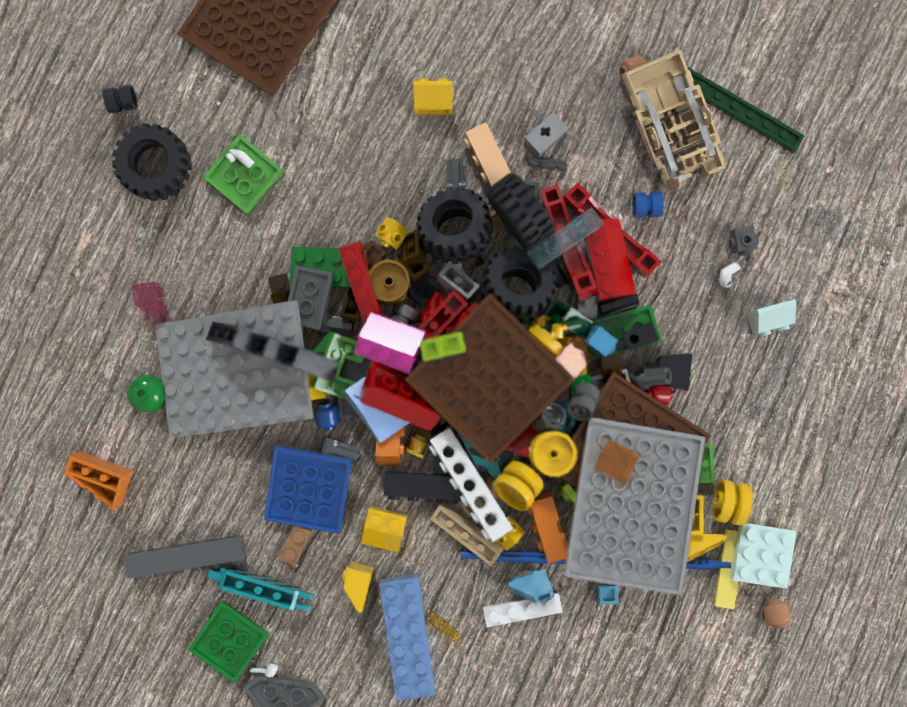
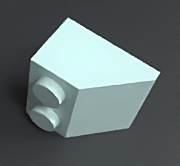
(772, 317)

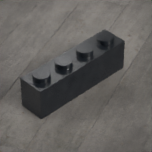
(420, 486)

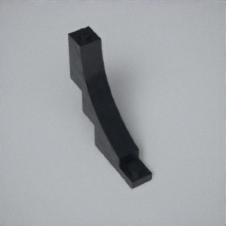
(273, 350)

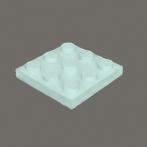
(763, 555)

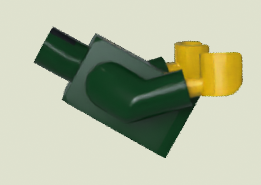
(567, 319)

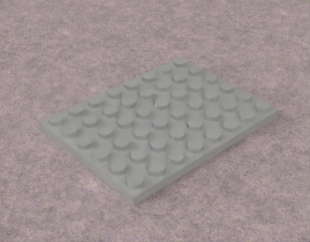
(225, 388)
(641, 528)

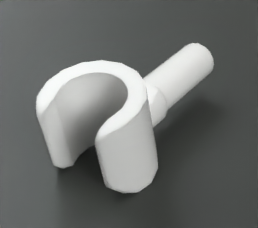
(269, 672)

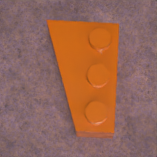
(390, 451)
(100, 477)
(548, 527)

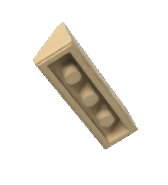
(466, 533)

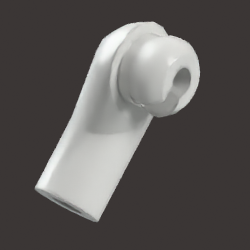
(241, 156)
(726, 274)

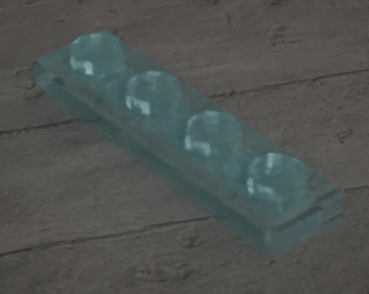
(565, 238)

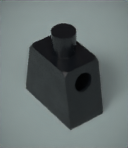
(646, 334)
(680, 369)

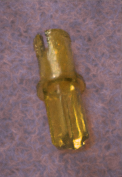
(443, 626)

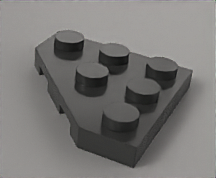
(283, 692)

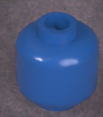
(327, 415)

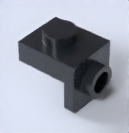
(423, 289)

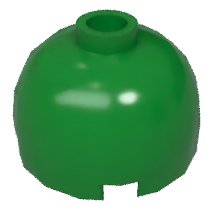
(146, 393)

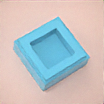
(607, 594)

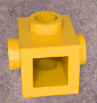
(391, 233)
(513, 536)

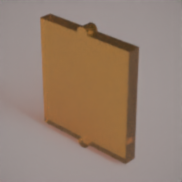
(574, 356)
(617, 461)

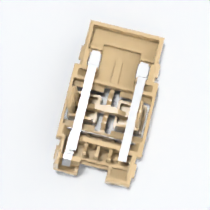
(668, 86)

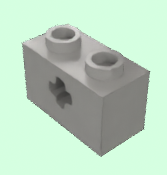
(541, 144)
(454, 279)

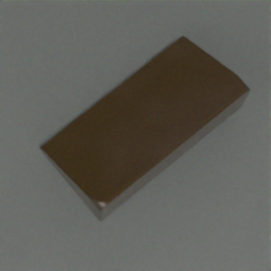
(413, 249)

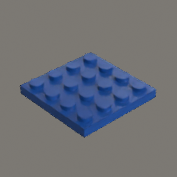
(308, 489)

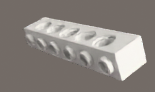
(448, 440)

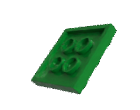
(228, 641)

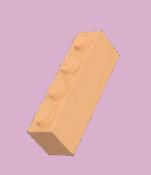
(486, 154)

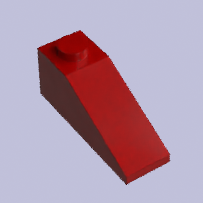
(443, 315)

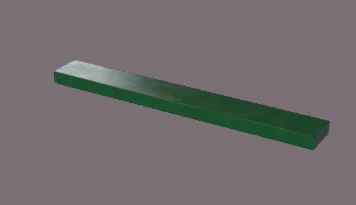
(747, 113)

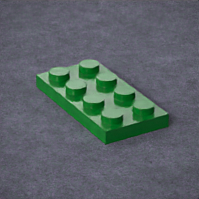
(321, 259)
(625, 321)

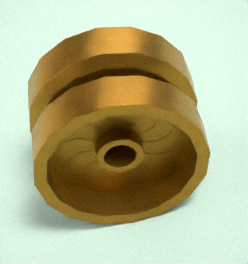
(400, 278)

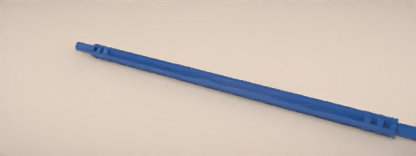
(539, 557)

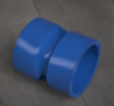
(647, 204)

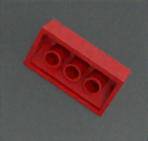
(610, 261)
(392, 394)

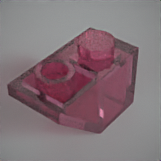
(149, 298)

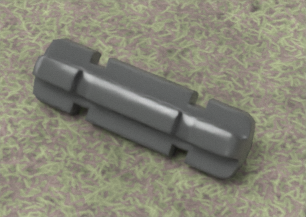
(547, 163)

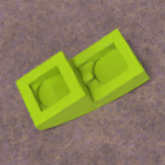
(442, 346)

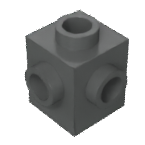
(743, 240)

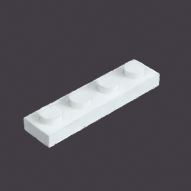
(520, 610)

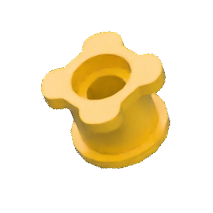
(417, 445)

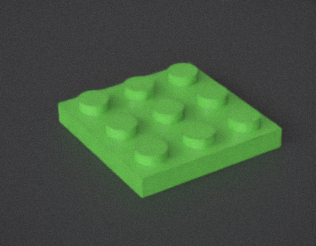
(243, 185)

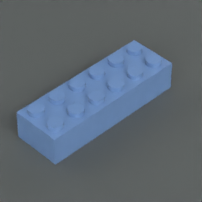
(407, 637)

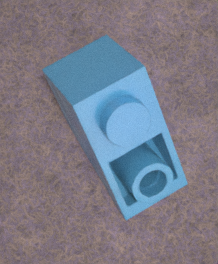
(600, 341)
(533, 586)

